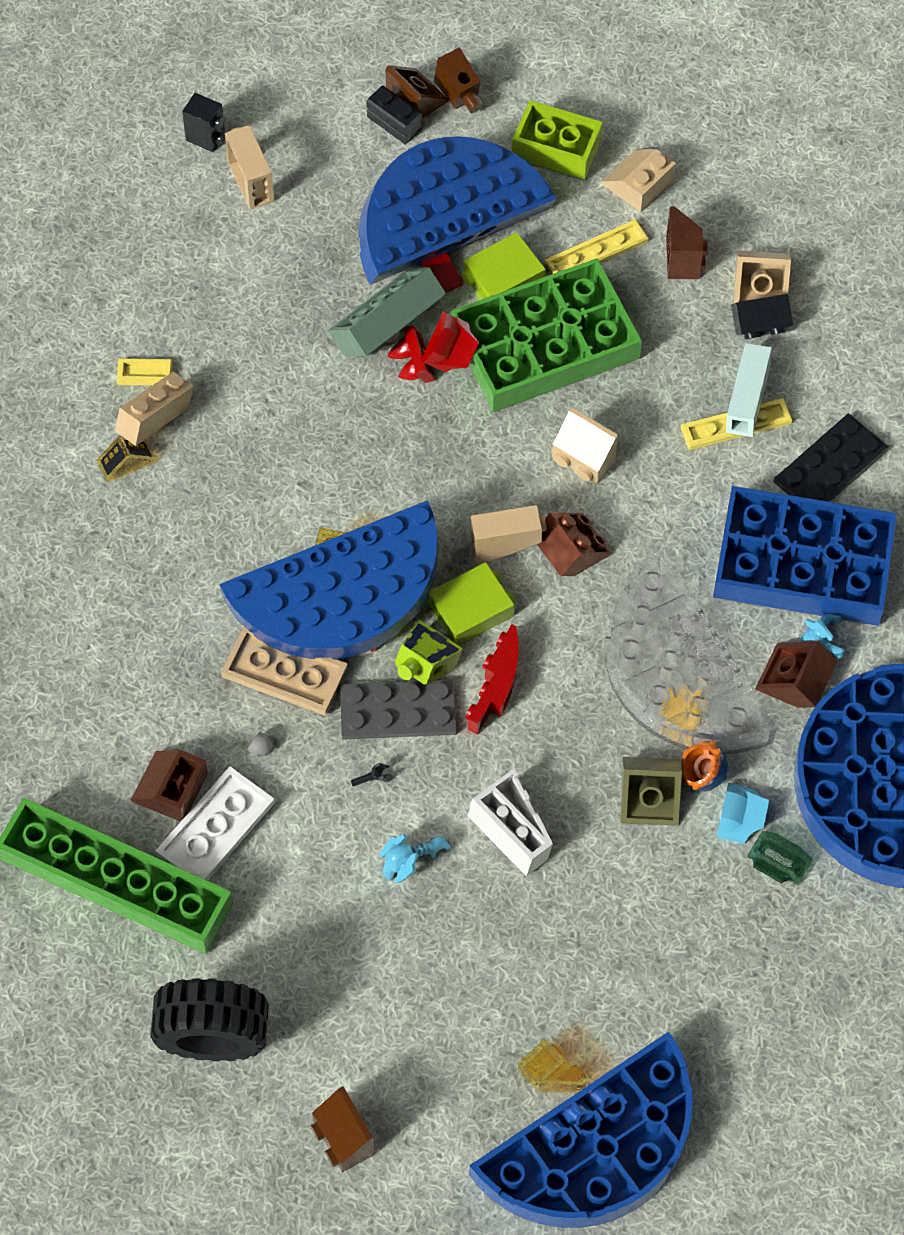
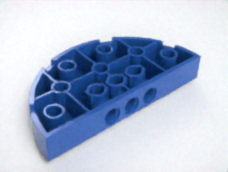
(444, 199)
(342, 591)
(854, 774)
(599, 1148)

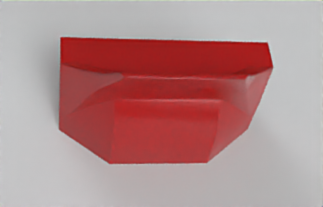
(450, 344)

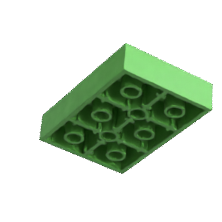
(548, 334)

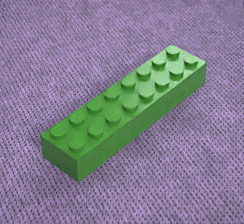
(115, 875)

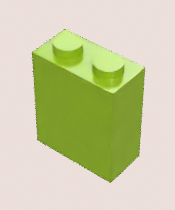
(502, 267)
(471, 603)

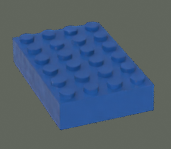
(805, 555)

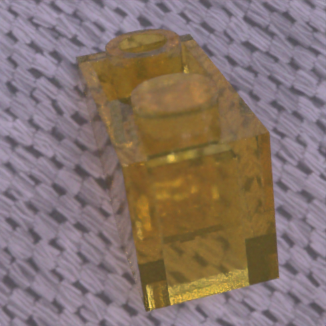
(549, 1071)

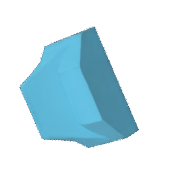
(741, 814)

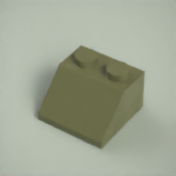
(650, 791)

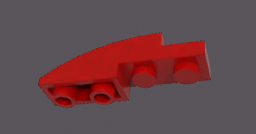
(499, 683)

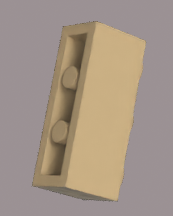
(154, 408)

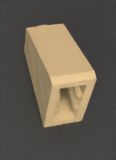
(505, 532)

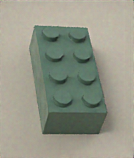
(387, 313)

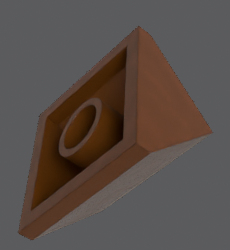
(414, 89)

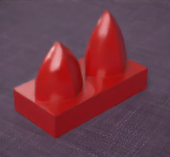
(412, 346)

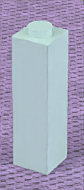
(748, 390)

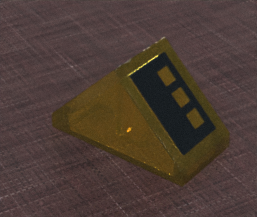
(124, 458)

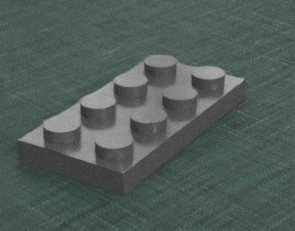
(397, 709)

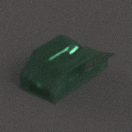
(779, 858)

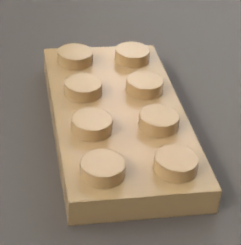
(284, 676)

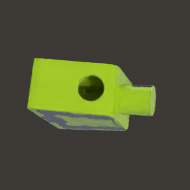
(426, 655)

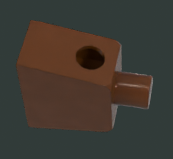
(458, 80)

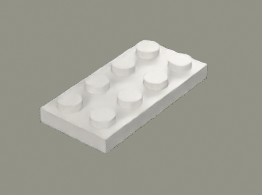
(216, 825)

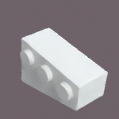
(511, 823)

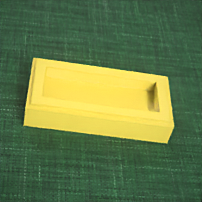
(142, 371)

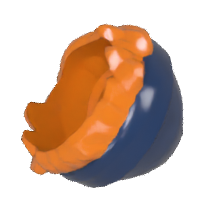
(704, 766)

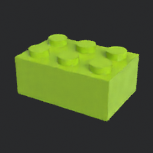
(557, 139)

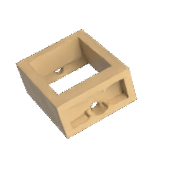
(249, 167)

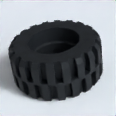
(209, 1019)

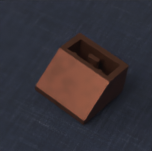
(572, 543)
(171, 783)

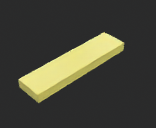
(602, 247)
(713, 428)

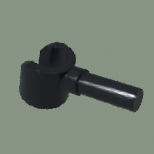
(375, 774)

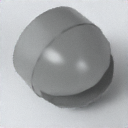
(260, 745)

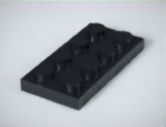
(832, 461)

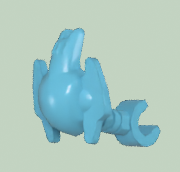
(819, 632)
(402, 857)

